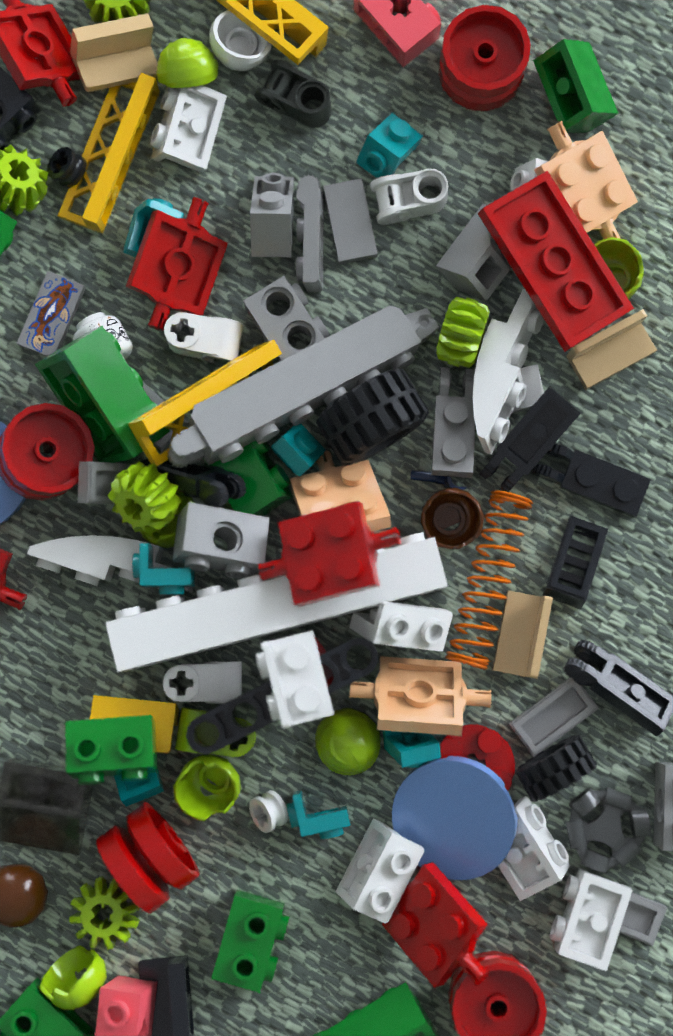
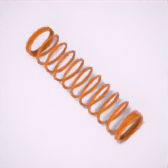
(500, 497)

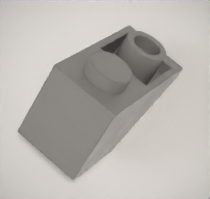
(272, 216)
(474, 261)

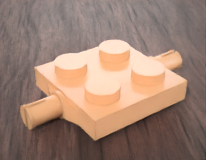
(589, 180)
(340, 486)
(420, 695)

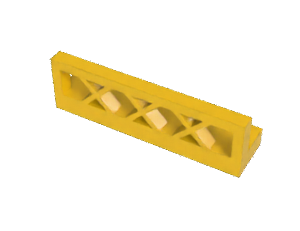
(287, 18)
(118, 155)
(184, 401)

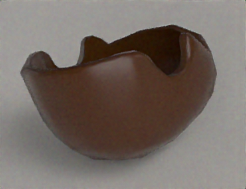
(448, 508)
(21, 895)

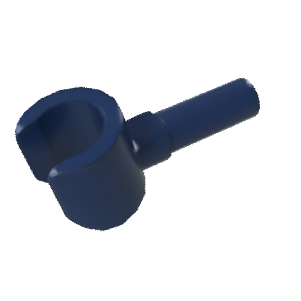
(426, 476)

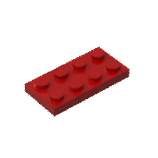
(555, 260)

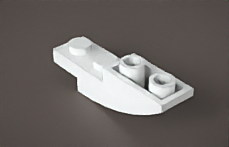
(497, 375)
(93, 557)

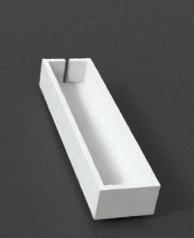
(262, 608)

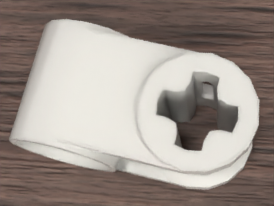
(406, 195)
(211, 337)
(212, 681)

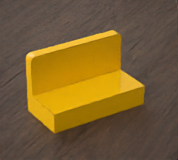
(164, 714)

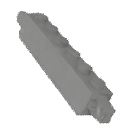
(299, 385)

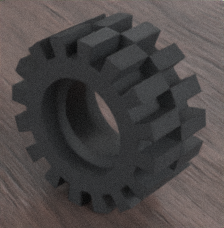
(556, 768)

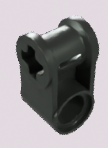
(290, 90)

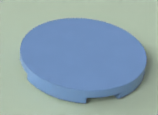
(457, 816)

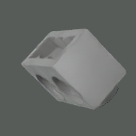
(284, 326)

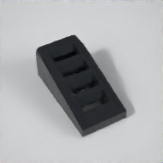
(566, 594)

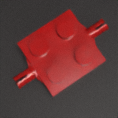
(37, 48)
(177, 263)
(329, 554)
(437, 928)

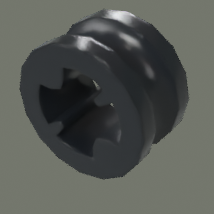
(66, 167)

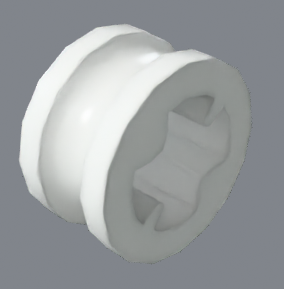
(268, 811)

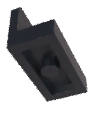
(173, 997)

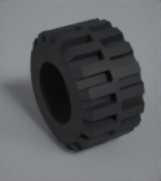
(372, 416)

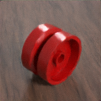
(484, 57)
(60, 434)
(147, 858)
(507, 981)

